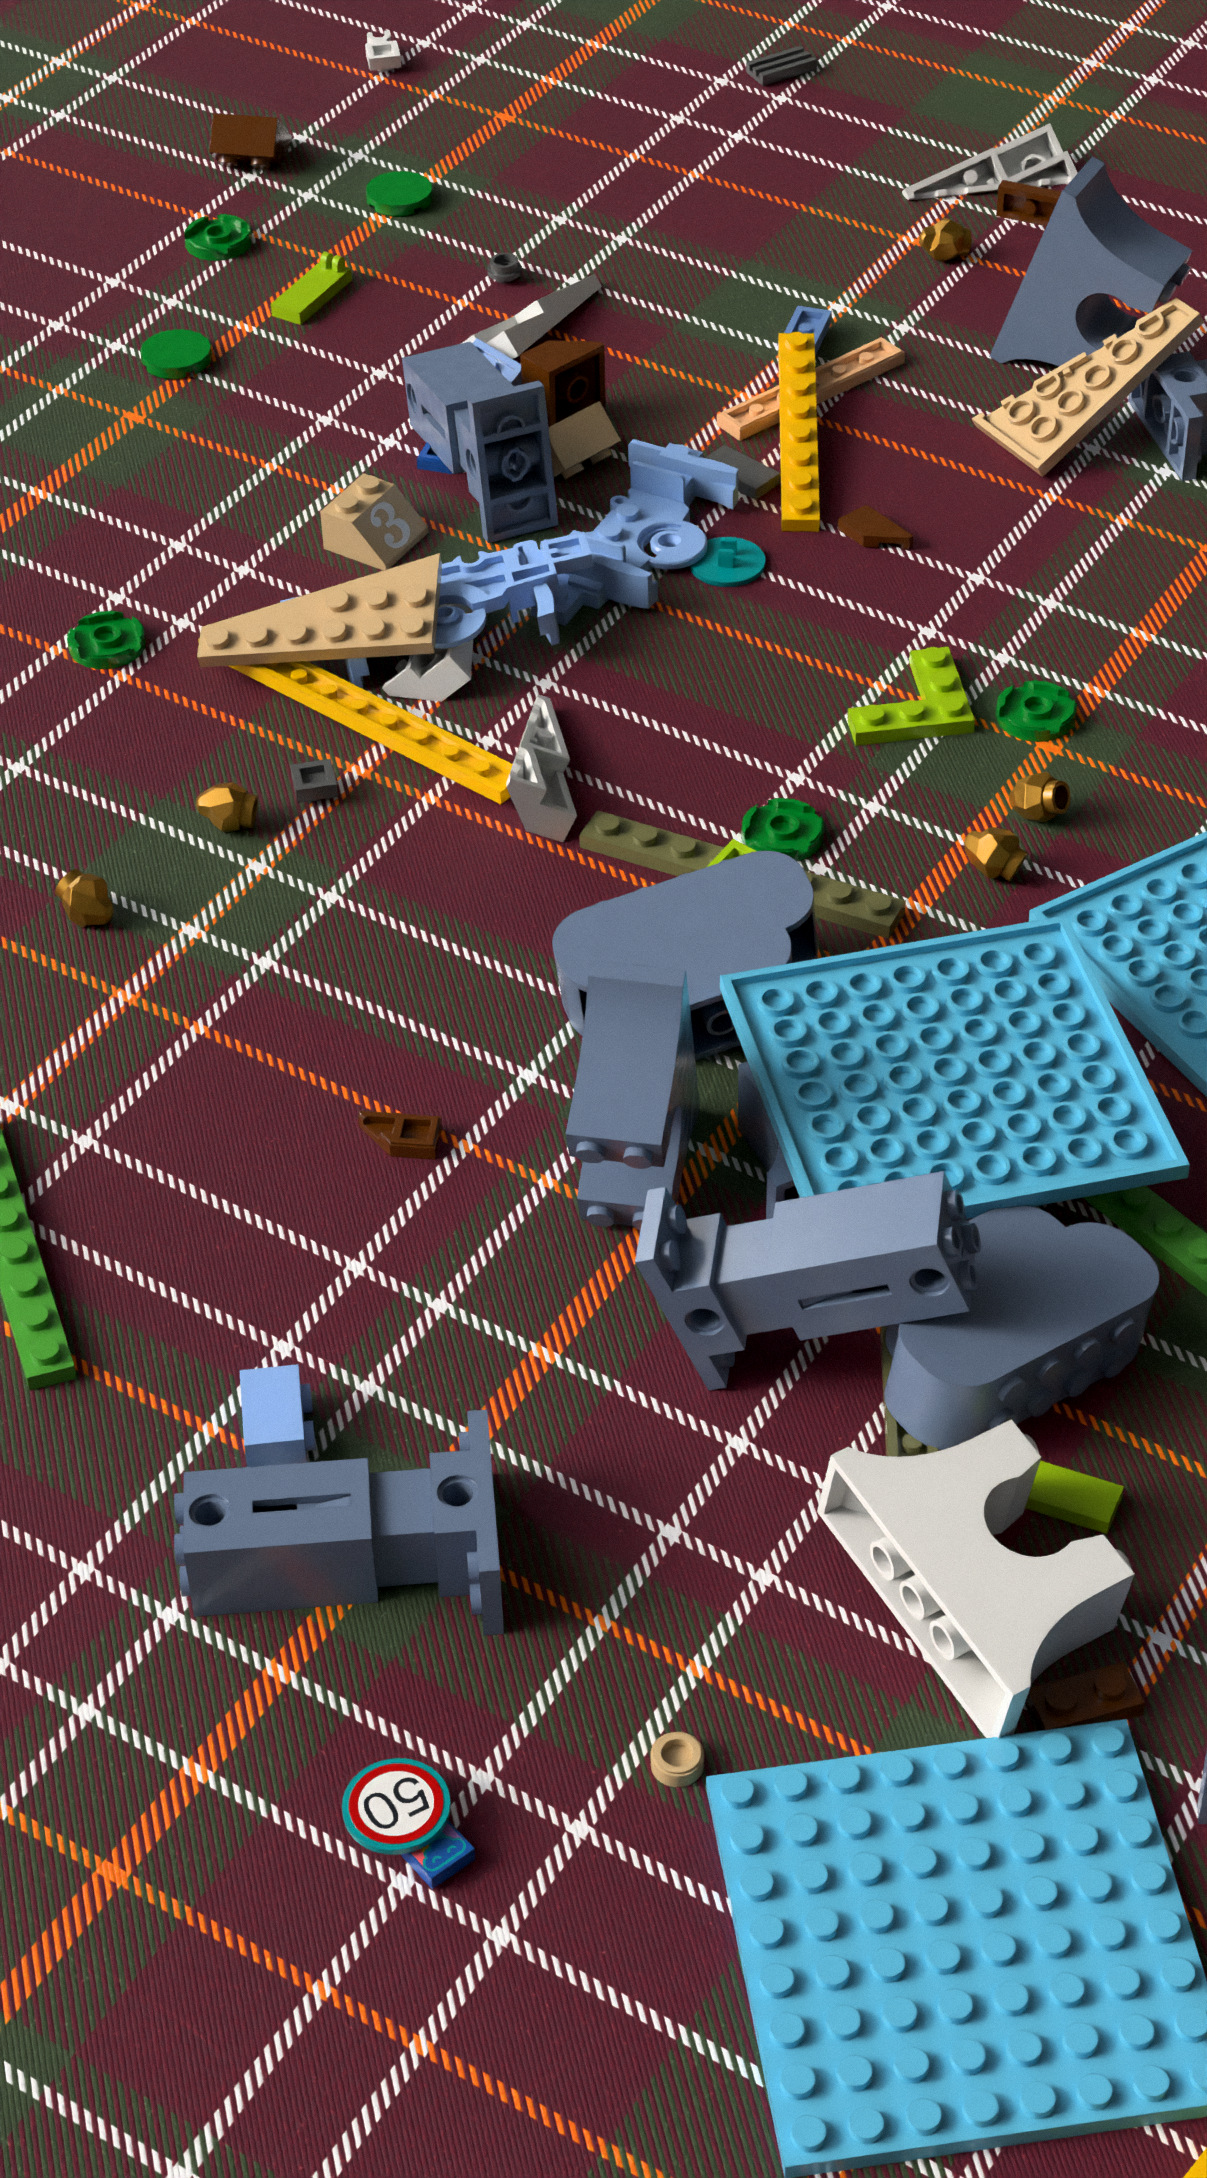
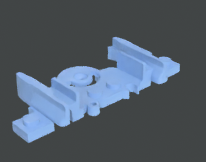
(654, 513)
(511, 577)

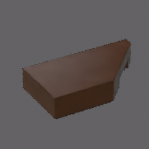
(871, 528)
(403, 1133)

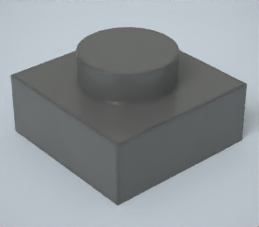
(314, 780)

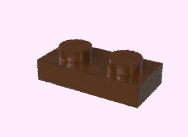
(1026, 202)
(1086, 1698)

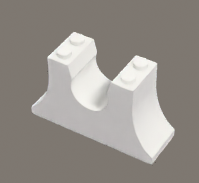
(966, 1601)

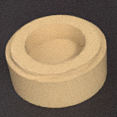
(677, 1759)

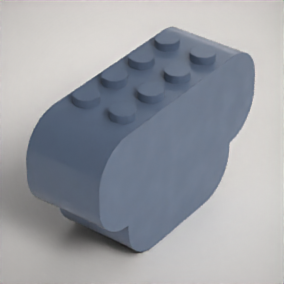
(706, 922)
(1041, 1326)

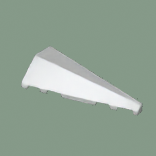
(1028, 160)
(530, 324)
(434, 674)
(538, 777)

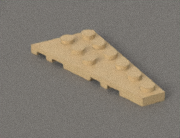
(1083, 391)
(361, 618)

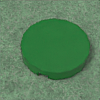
(399, 193)
(218, 238)
(175, 353)
(106, 640)
(1036, 711)
(783, 827)

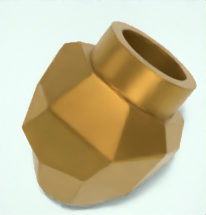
(946, 240)
(1040, 797)
(228, 806)
(995, 852)
(85, 898)

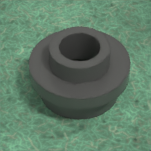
(504, 268)

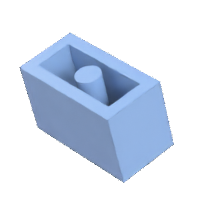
(274, 1416)

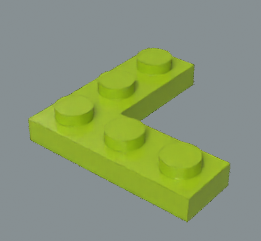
(939, 713)

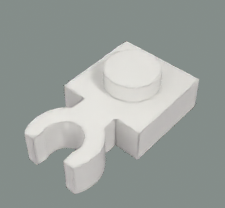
(382, 52)

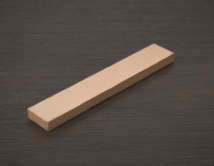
(831, 379)

